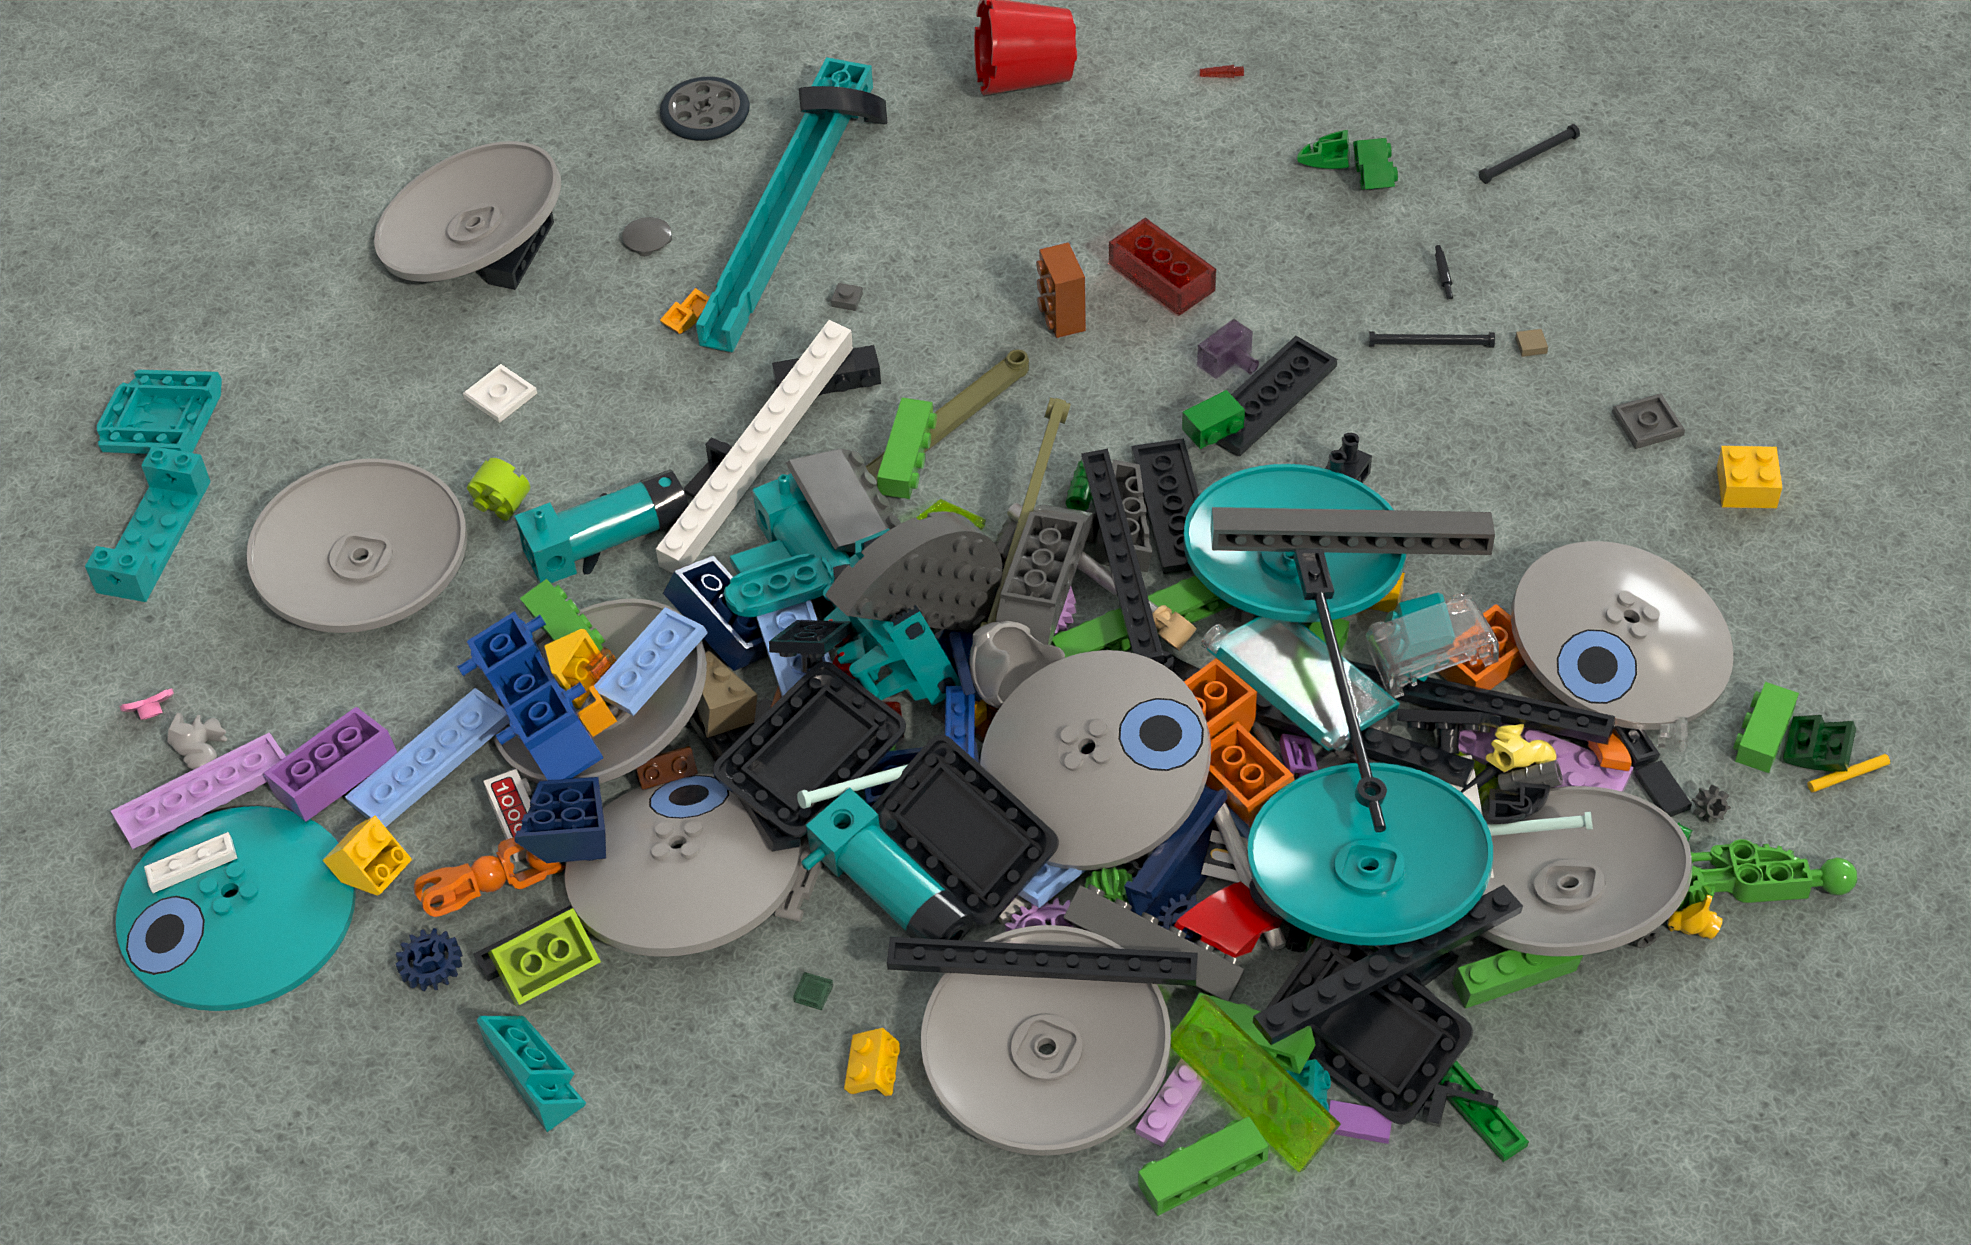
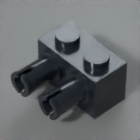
(1350, 460)

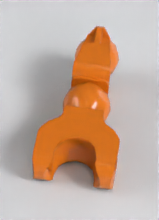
(487, 874)

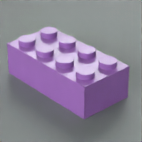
(330, 764)

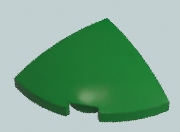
(1328, 152)

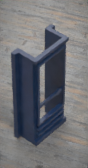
(1178, 861)

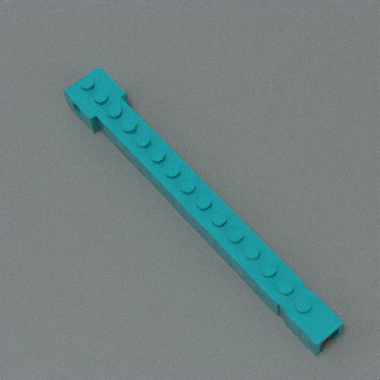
(778, 212)

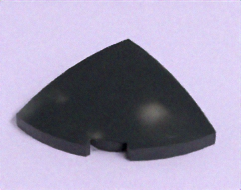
(1514, 806)

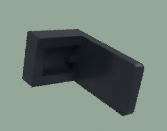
(716, 453)
(1435, 1106)

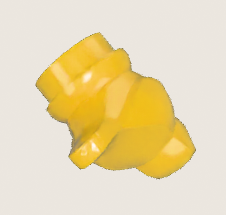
(1696, 920)

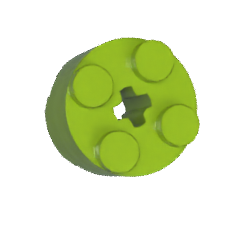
(498, 488)

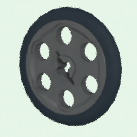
(691, 129)

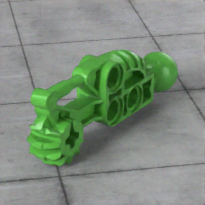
(1764, 874)

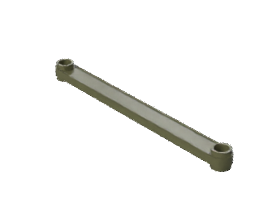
(971, 399)
(1056, 413)

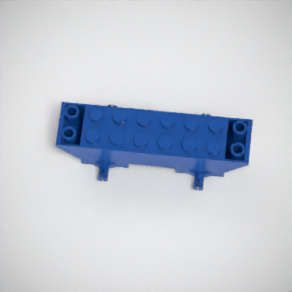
(532, 697)

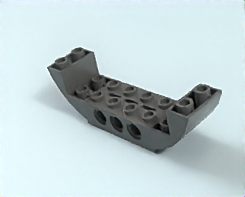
(1045, 568)

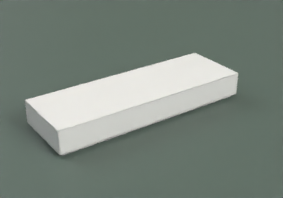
(190, 862)

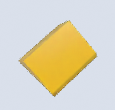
(568, 661)

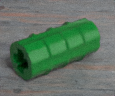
(1079, 494)

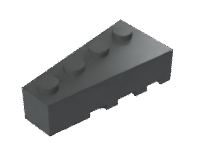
(1131, 492)

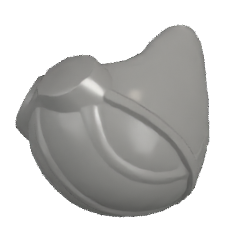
(1005, 657)

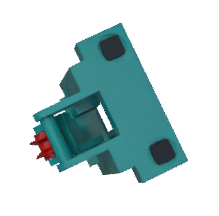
(901, 645)

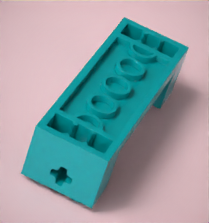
(174, 492)

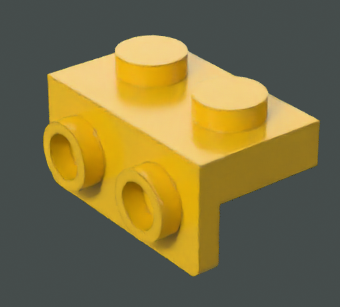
(872, 1062)

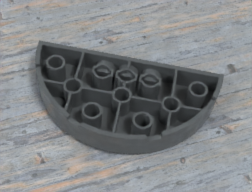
(929, 562)

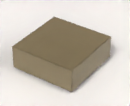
(1531, 342)

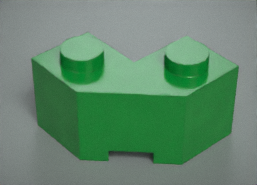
(1372, 163)

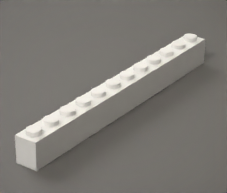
(754, 448)

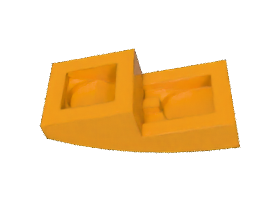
(685, 315)

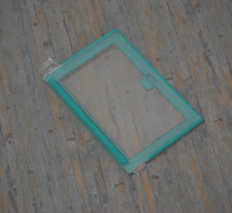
(1297, 677)

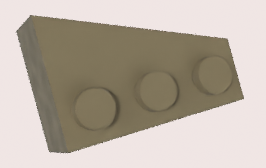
(725, 699)

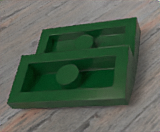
(1820, 743)

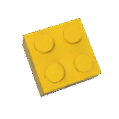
(1749, 477)

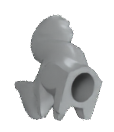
(191, 739)

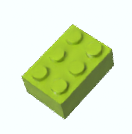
(544, 957)

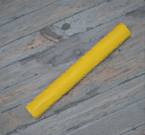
(1853, 771)

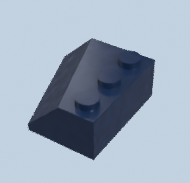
(565, 821)

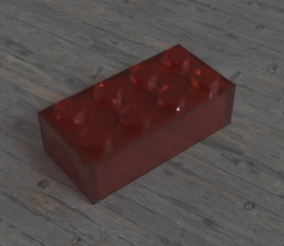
(1162, 266)

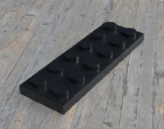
(1277, 389)
(1168, 496)

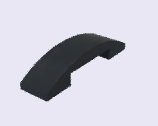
(843, 101)

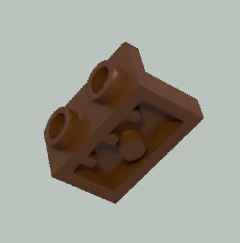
(667, 768)

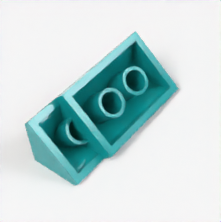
(532, 1067)

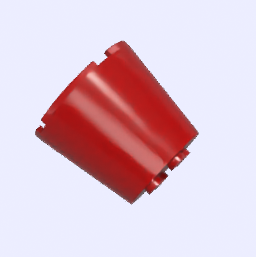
(1023, 45)

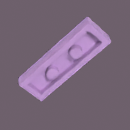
(1170, 1104)

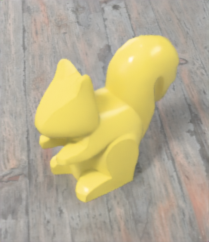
(1514, 752)

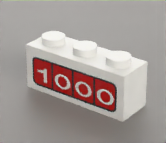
(510, 802)

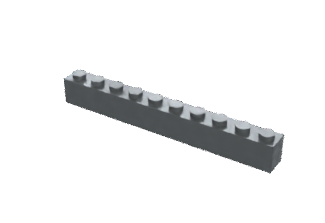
(1352, 531)

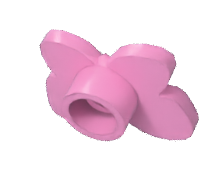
(148, 707)

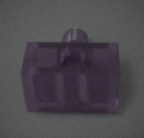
(1227, 348)

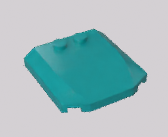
(159, 411)

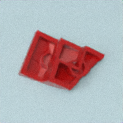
(1229, 920)

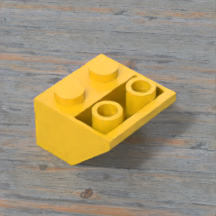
(368, 857)

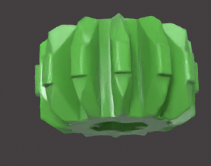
(1111, 882)

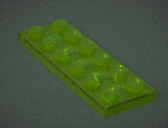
(1253, 1083)

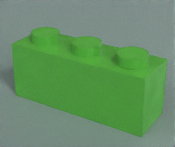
(1765, 726)

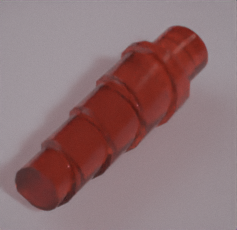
(1225, 71)

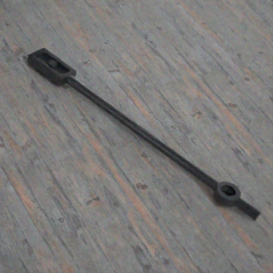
(1317, 586)

